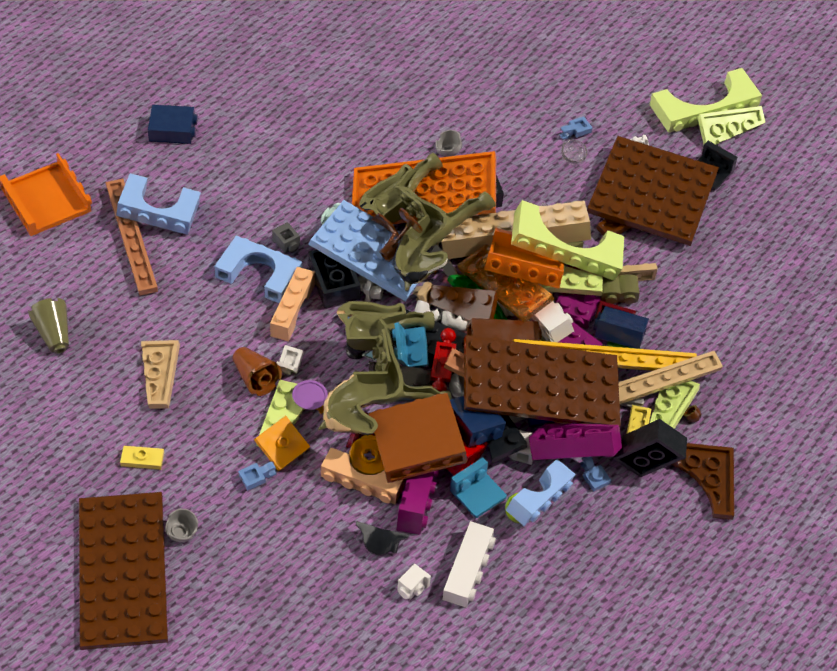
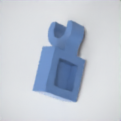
(577, 127)
(254, 475)
(594, 476)

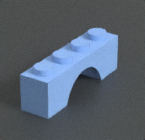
(528, 504)

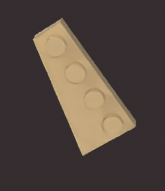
(159, 370)

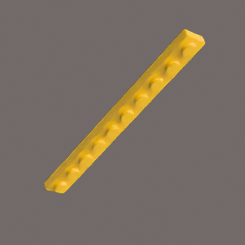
(626, 357)

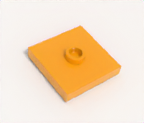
(282, 443)

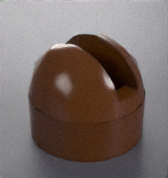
(693, 413)

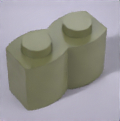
(622, 289)

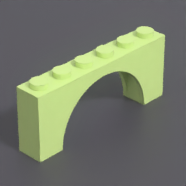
(679, 115)
(533, 236)

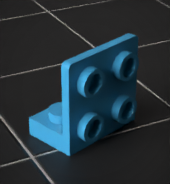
(411, 346)
(476, 489)

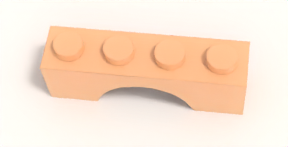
(285, 317)
(337, 468)

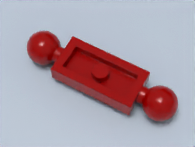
(442, 352)

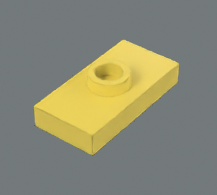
(638, 417)
(142, 457)

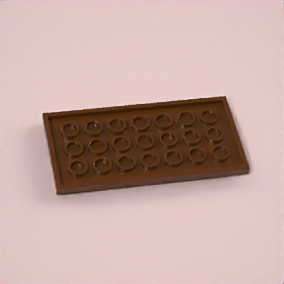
(540, 382)
(122, 571)

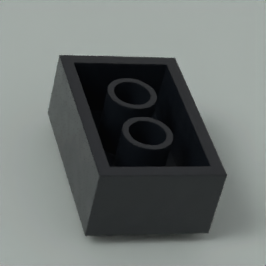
(333, 280)
(651, 448)

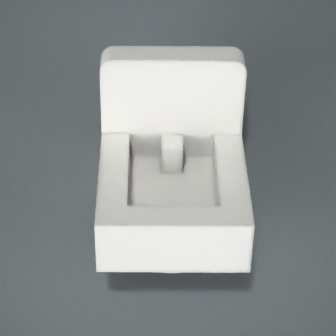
(290, 359)

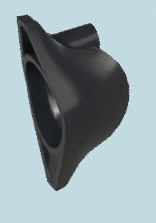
(379, 540)

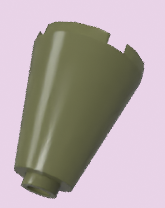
(52, 323)

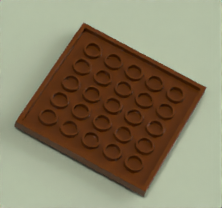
(653, 190)

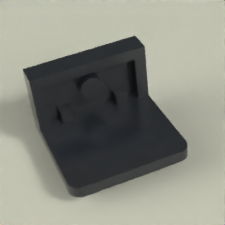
(718, 157)

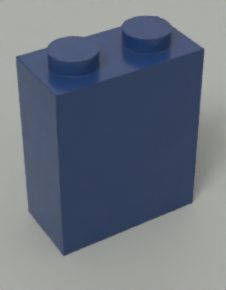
(172, 124)
(620, 327)
(476, 426)

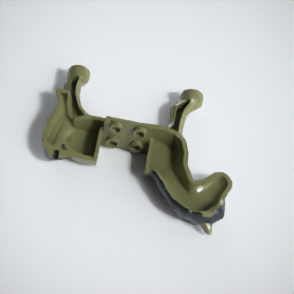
(414, 256)

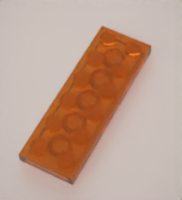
(515, 294)

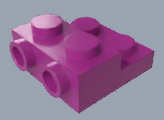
(579, 307)

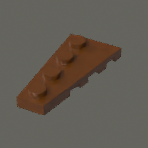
(464, 301)

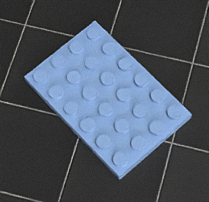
(356, 243)

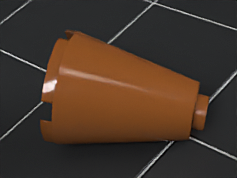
(256, 371)

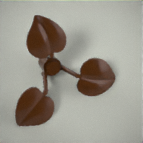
(391, 246)

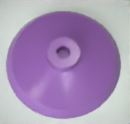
(309, 394)

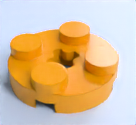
(360, 462)

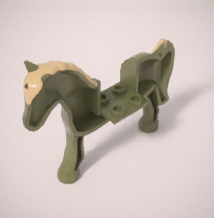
(370, 330)

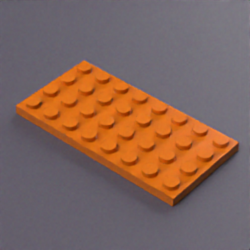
(447, 188)

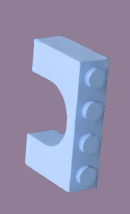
(175, 218)
(245, 252)

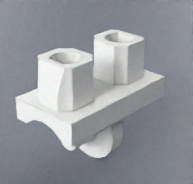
(370, 289)

